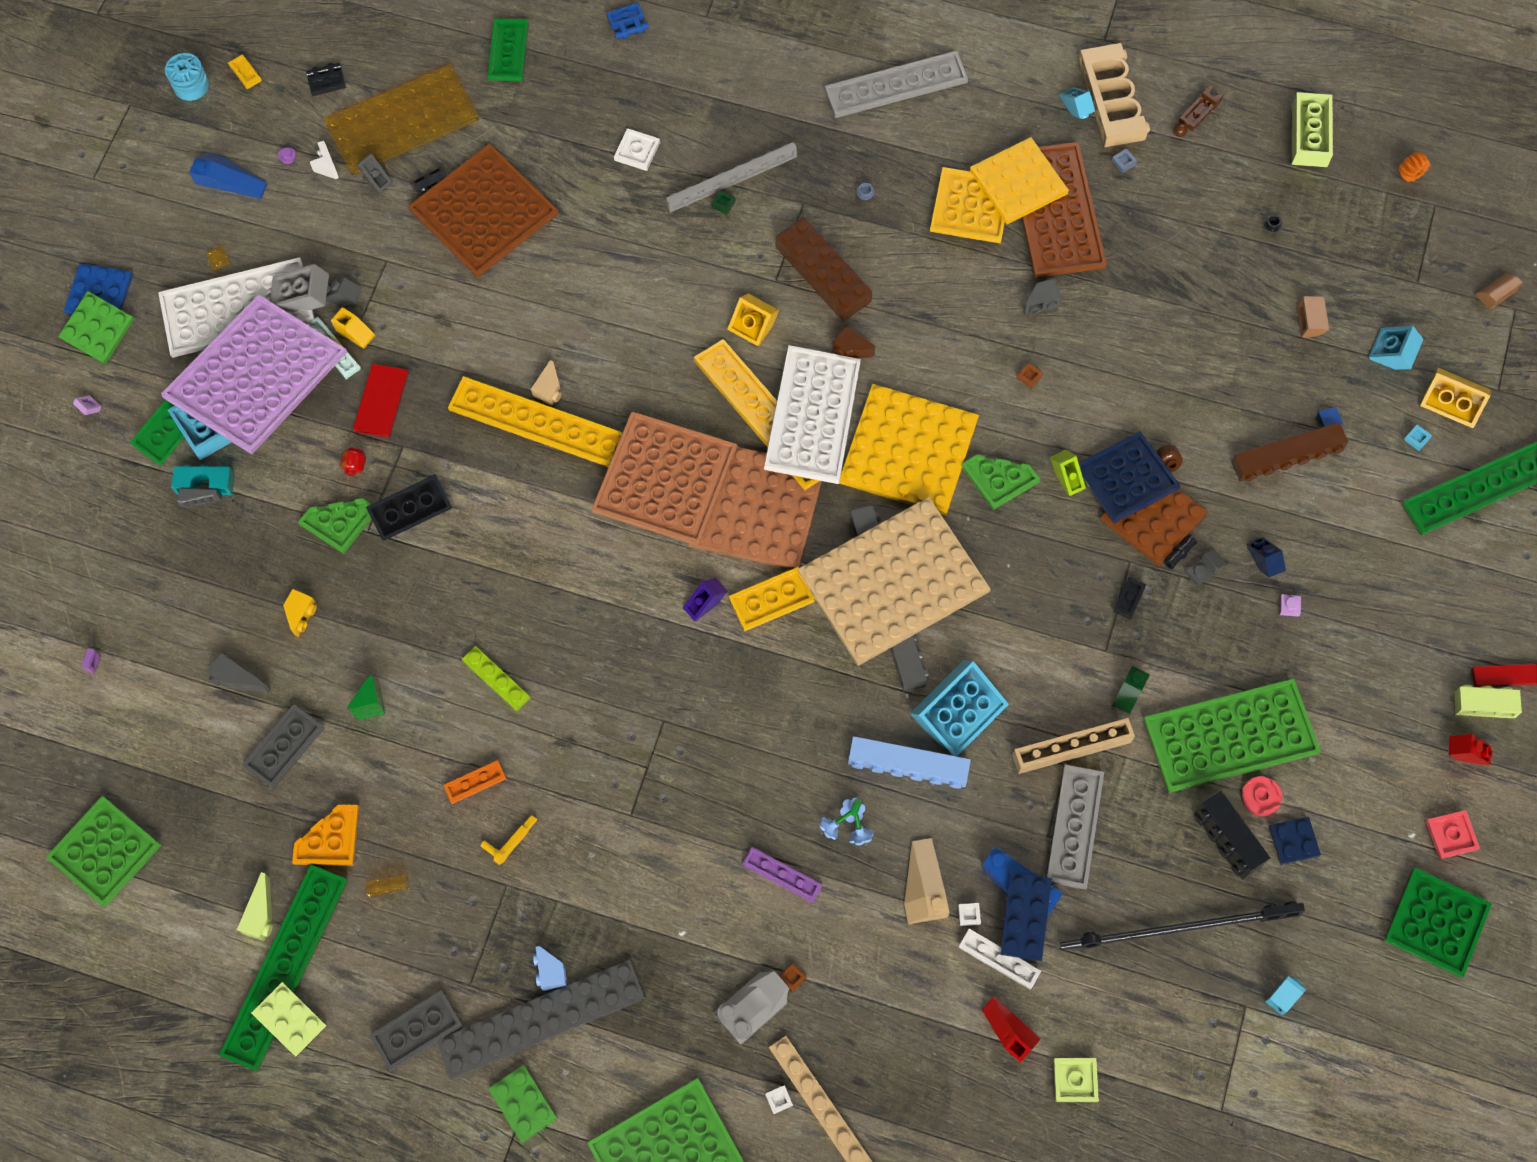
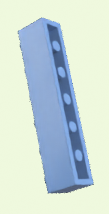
(909, 762)

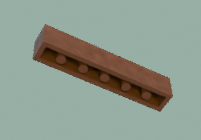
(1289, 452)

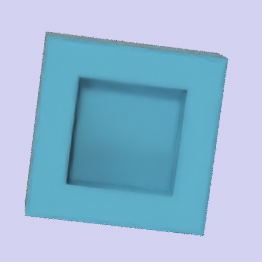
(1417, 437)

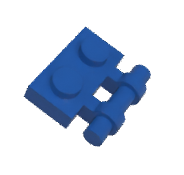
(625, 16)

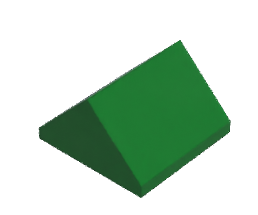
(367, 701)

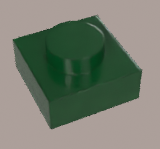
(723, 202)

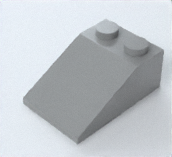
(300, 288)

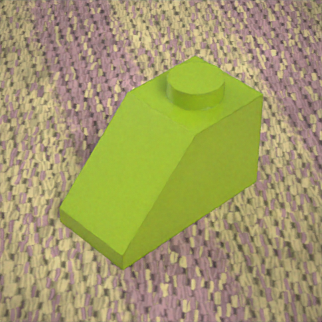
(1068, 472)

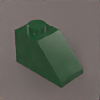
(1131, 690)

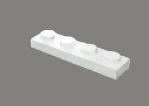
(991, 955)

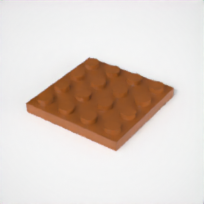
(1160, 525)

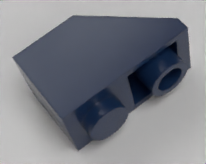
(1267, 557)

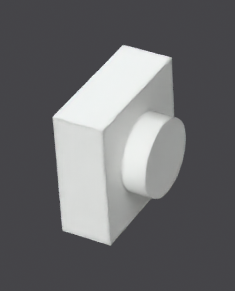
(969, 914)
(779, 1099)

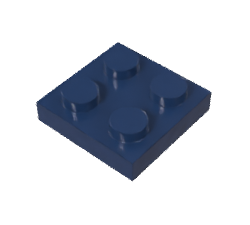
(1294, 840)

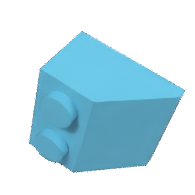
(1396, 347)

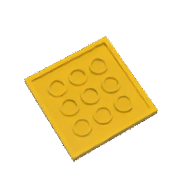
(1019, 180)
(965, 209)

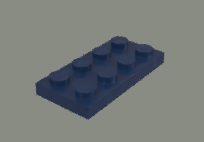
(1026, 916)

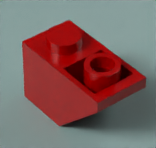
(1470, 749)

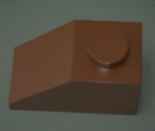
(852, 345)

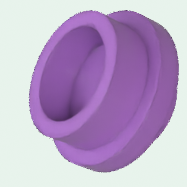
(287, 155)

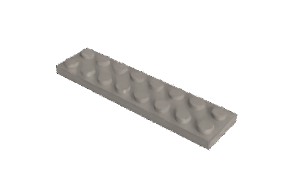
(896, 84)

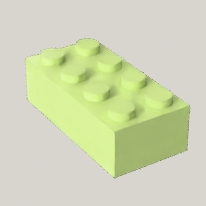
(1312, 129)

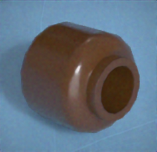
(1170, 456)

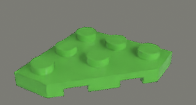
(999, 479)
(337, 523)

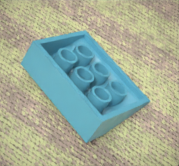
(199, 436)
(959, 708)

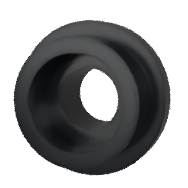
(1275, 219)

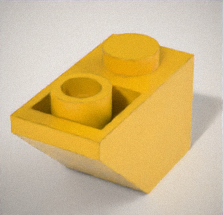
(352, 328)
(298, 611)

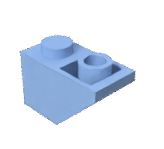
(551, 970)

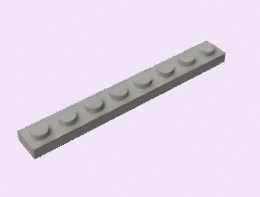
(731, 177)

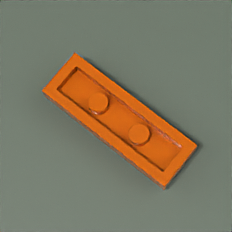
(474, 782)

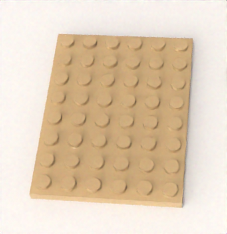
(893, 581)

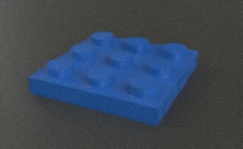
(103, 282)

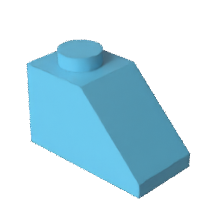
(1078, 102)

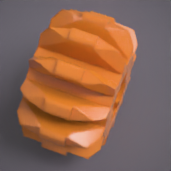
(1414, 166)

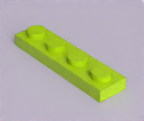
(496, 678)

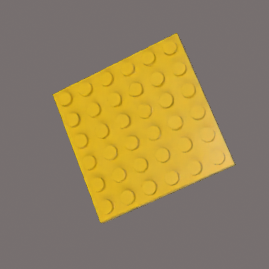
(908, 448)

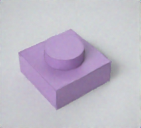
(87, 405)
(1290, 605)

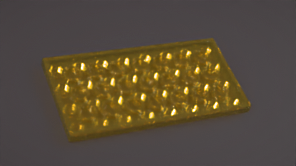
(402, 118)

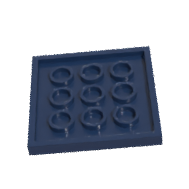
(1127, 477)

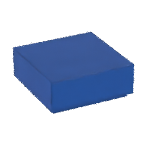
(1329, 417)

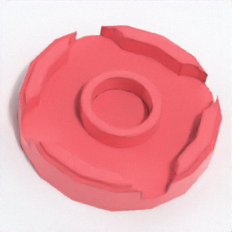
(1261, 796)

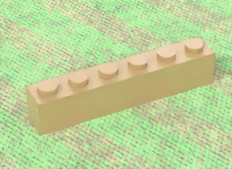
(1073, 745)

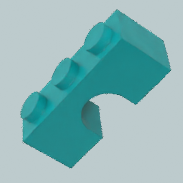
(219, 478)

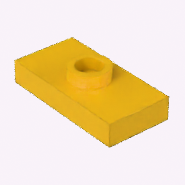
(244, 71)

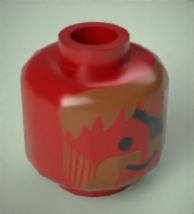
(352, 461)

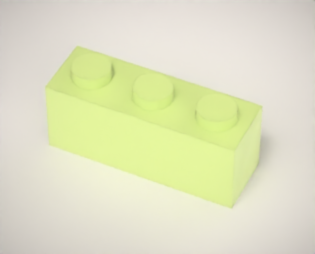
(1487, 701)

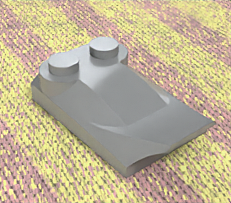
(753, 1005)

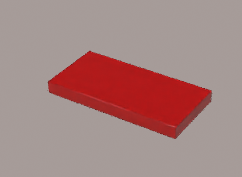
(380, 400)

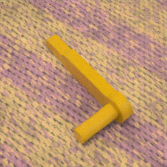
(502, 854)

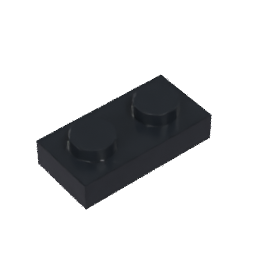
(422, 183)
(1129, 598)

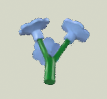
(851, 811)

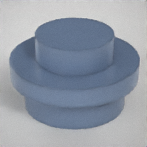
(865, 191)

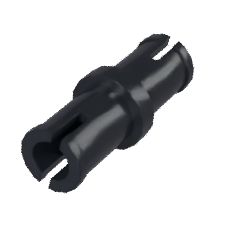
(1180, 552)

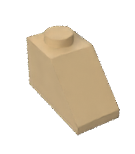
(547, 386)

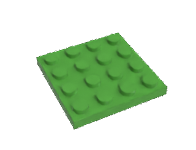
(103, 851)

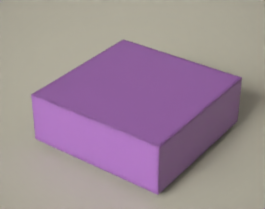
(91, 660)

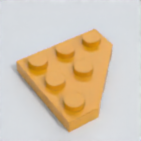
(330, 840)

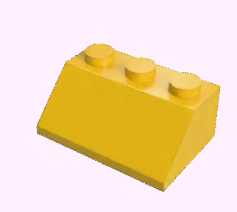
(1455, 397)

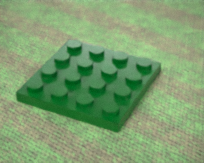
(1438, 922)

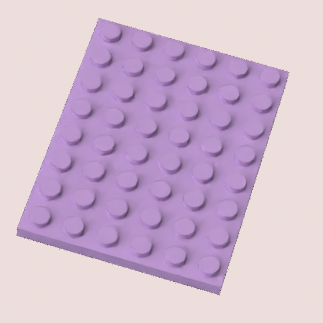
(254, 374)

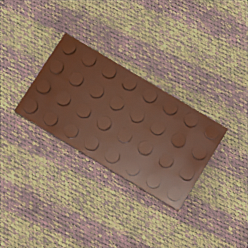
(1065, 232)

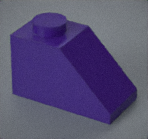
(705, 598)

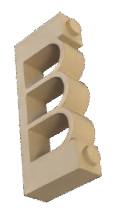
(1119, 131)

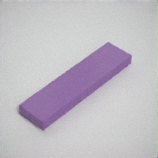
(782, 874)

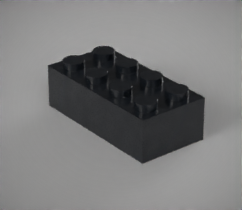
(409, 507)
(1231, 835)

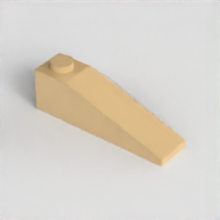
(924, 889)

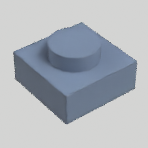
(1124, 160)

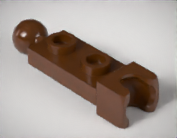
(1197, 112)

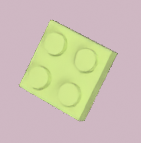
(1075, 1080)

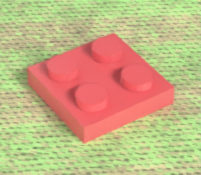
(1452, 834)

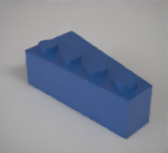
(1000, 865)

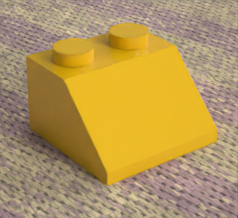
(752, 319)

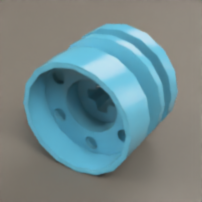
(187, 76)

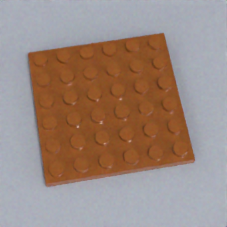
(483, 210)

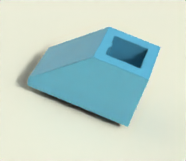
(1285, 994)

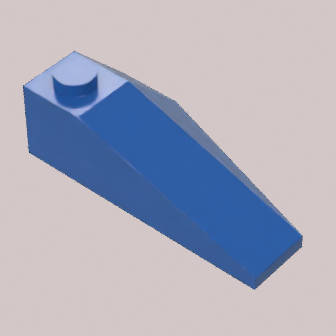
(225, 175)

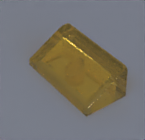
(387, 885)

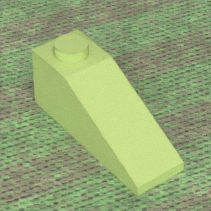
(258, 913)

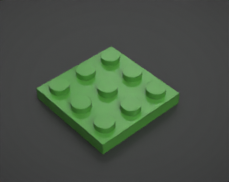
(96, 327)

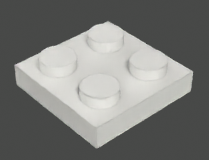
(637, 149)

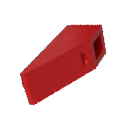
(1010, 1030)

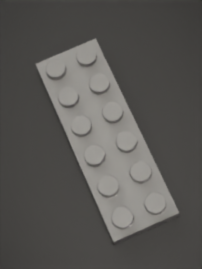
(1075, 826)

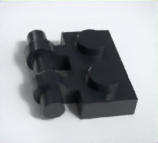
(327, 82)

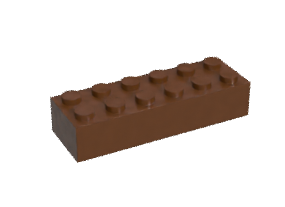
(823, 269)

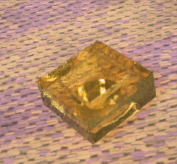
(217, 258)

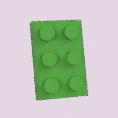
(522, 1104)

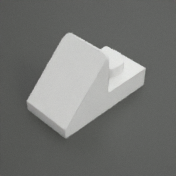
(324, 163)

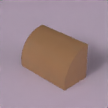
(1499, 290)
(1312, 316)

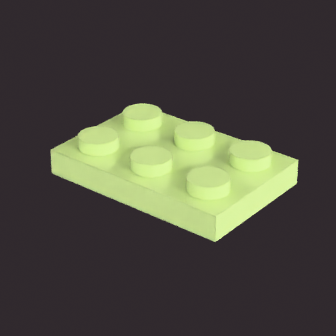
(288, 1019)

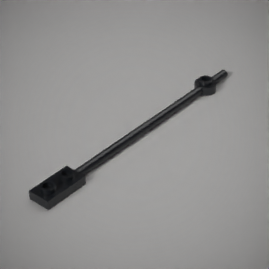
(1268, 913)

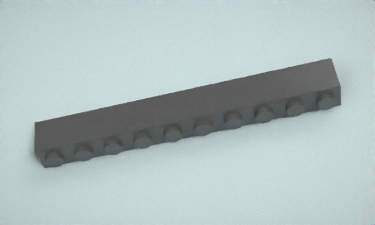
(905, 654)

